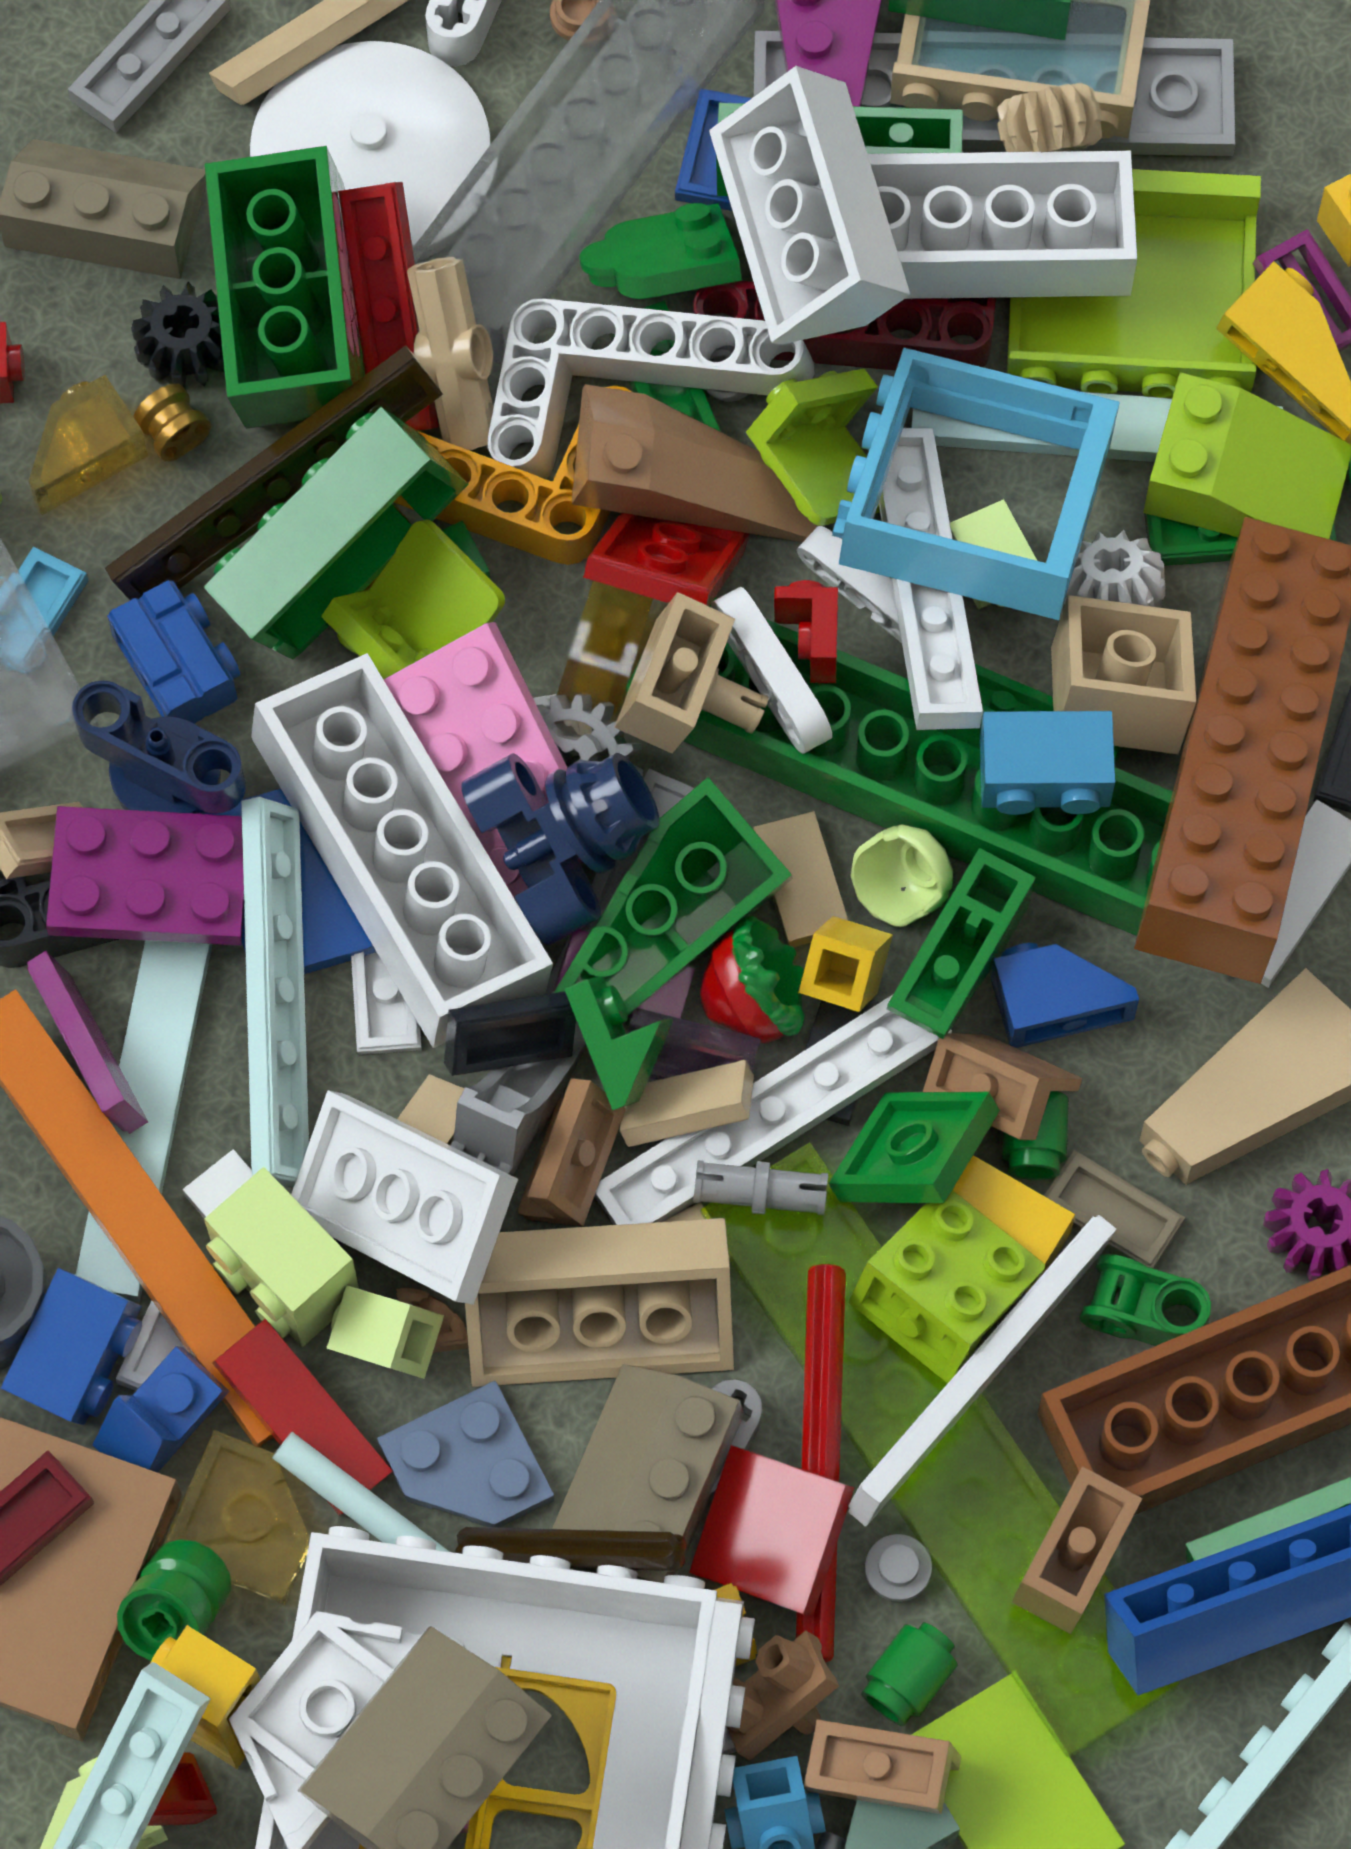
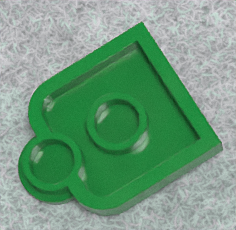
(664, 253)

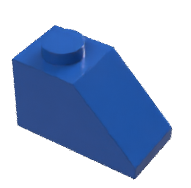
(1056, 994)

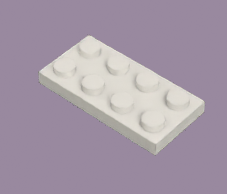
(403, 1196)

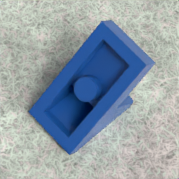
(161, 1413)

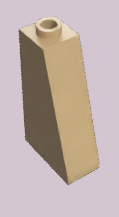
(1259, 1086)

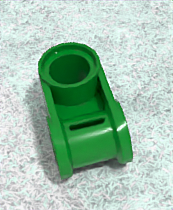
(1142, 1301)

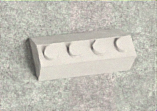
(808, 208)

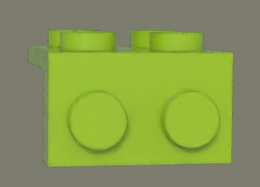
(807, 439)
(416, 603)

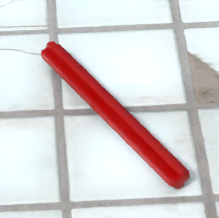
(823, 1417)

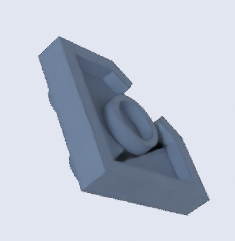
(468, 1461)

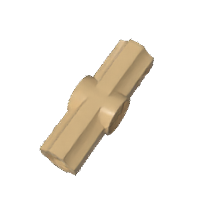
(453, 350)

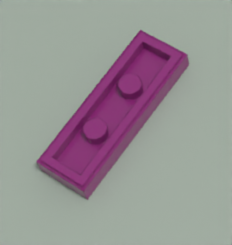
(86, 1043)

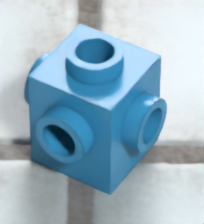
(773, 1807)

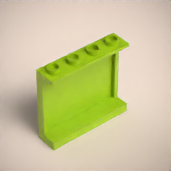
(1189, 270)

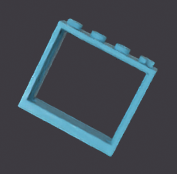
(994, 402)

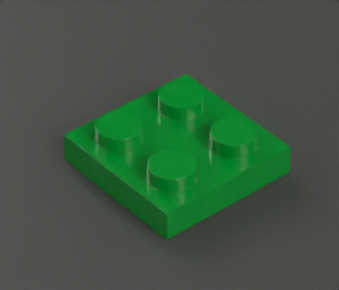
(914, 1147)

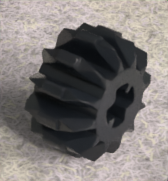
(161, 331)

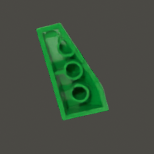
(678, 897)

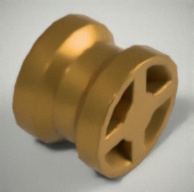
(172, 422)

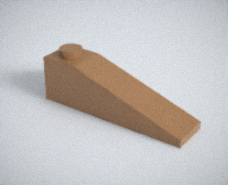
(671, 467)

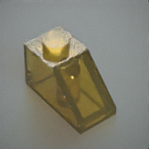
(84, 443)

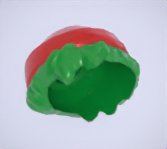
(753, 983)

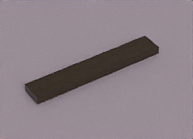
(236, 505)

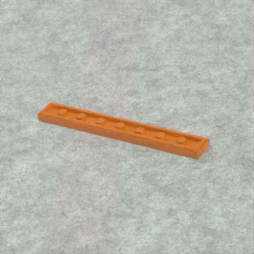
(121, 1198)

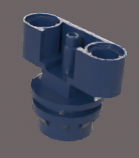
(158, 760)
(591, 815)

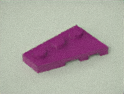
(830, 38)

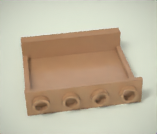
(65, 1601)

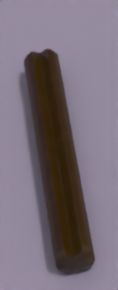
(582, 1547)

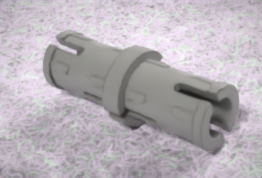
(760, 1187)

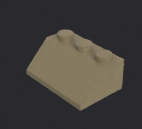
(101, 207)
(652, 1458)
(425, 1749)

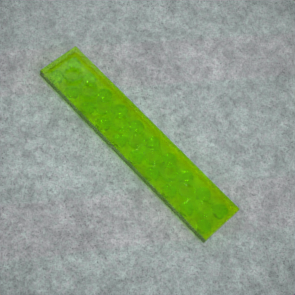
(974, 1493)

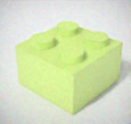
(280, 1257)

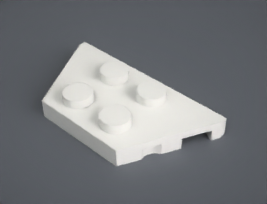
(307, 1707)

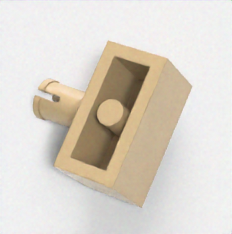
(682, 678)

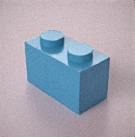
(1047, 760)

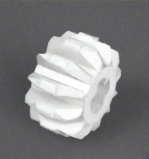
(1119, 571)

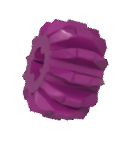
(1311, 1244)

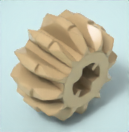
(1050, 119)

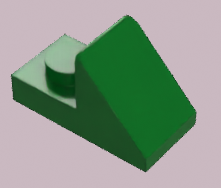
(619, 1058)

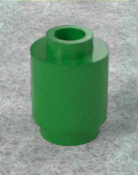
(1041, 1157)
(910, 1673)

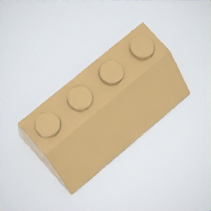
(600, 1299)

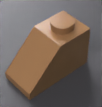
(1076, 1550)

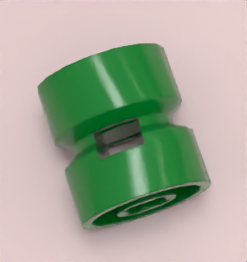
(176, 1589)

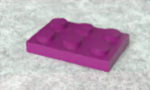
(147, 876)

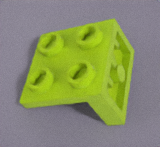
(944, 1283)

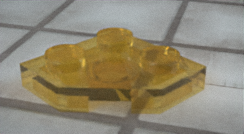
(245, 1516)

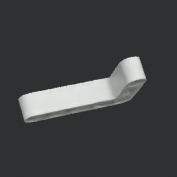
(624, 359)

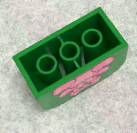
(282, 284)

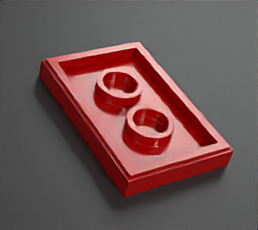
(665, 558)

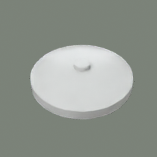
(384, 119)

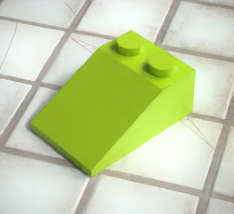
(1243, 458)

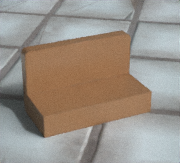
(1013, 1078)
(572, 1156)
(880, 1766)

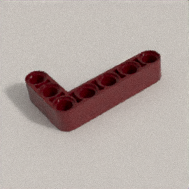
(873, 346)

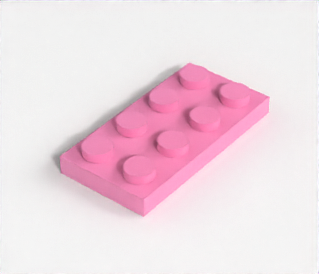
(471, 713)

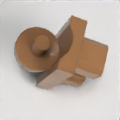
(782, 1692)

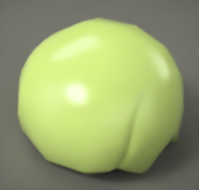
(896, 860)

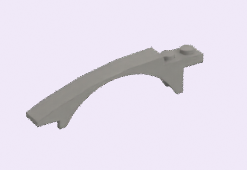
(515, 1102)

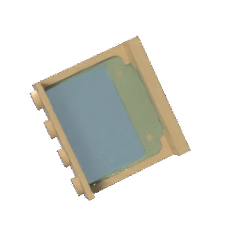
(980, 67)

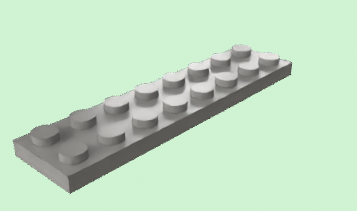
(1179, 104)

